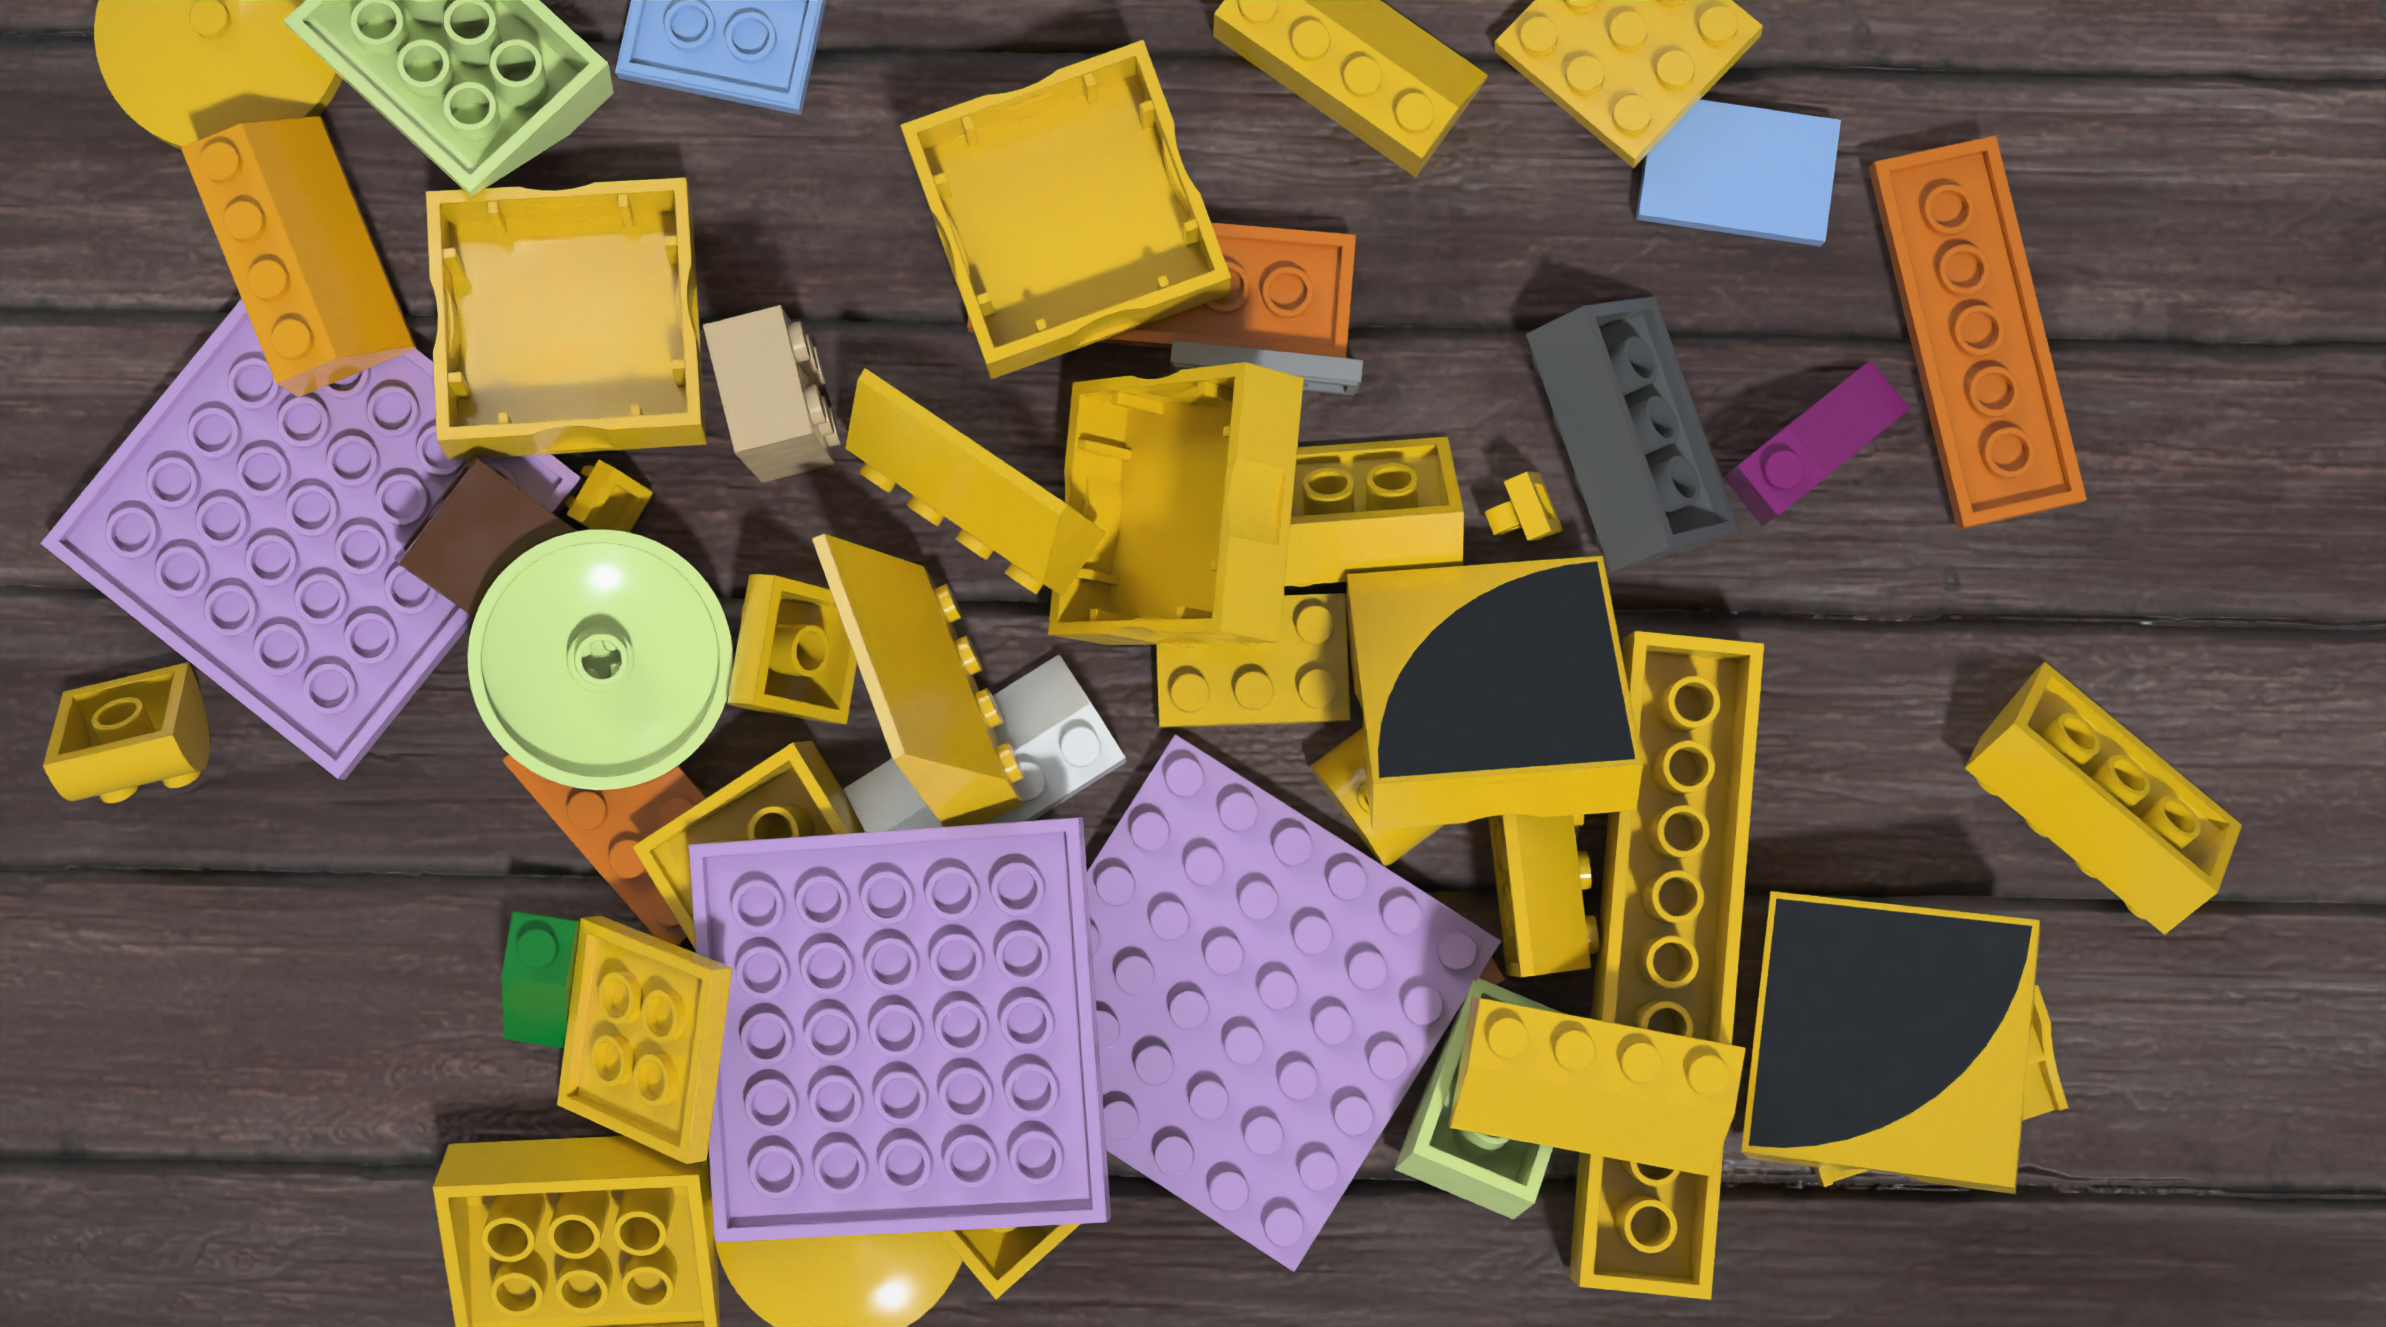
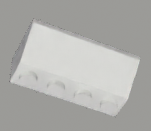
(1053, 734)

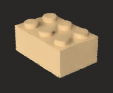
(772, 393)

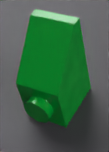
(538, 977)

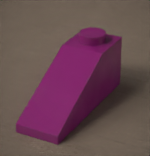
(1816, 443)

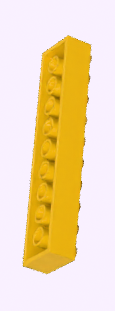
(1671, 939)

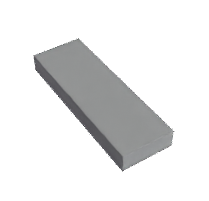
(1319, 372)

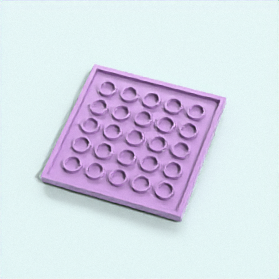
(270, 532)
(1259, 998)
(904, 1031)

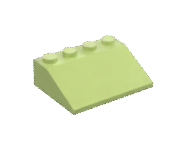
(462, 78)

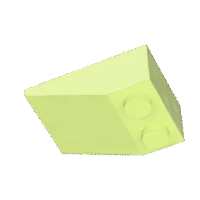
(1471, 1165)

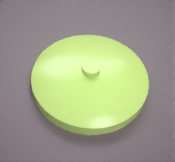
(600, 659)

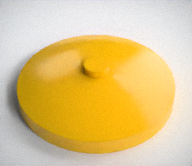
(208, 65)
(841, 1278)

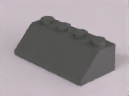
(1631, 431)

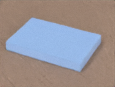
(724, 48)
(1743, 173)

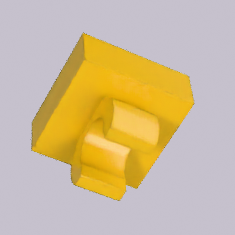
(608, 499)
(1528, 509)

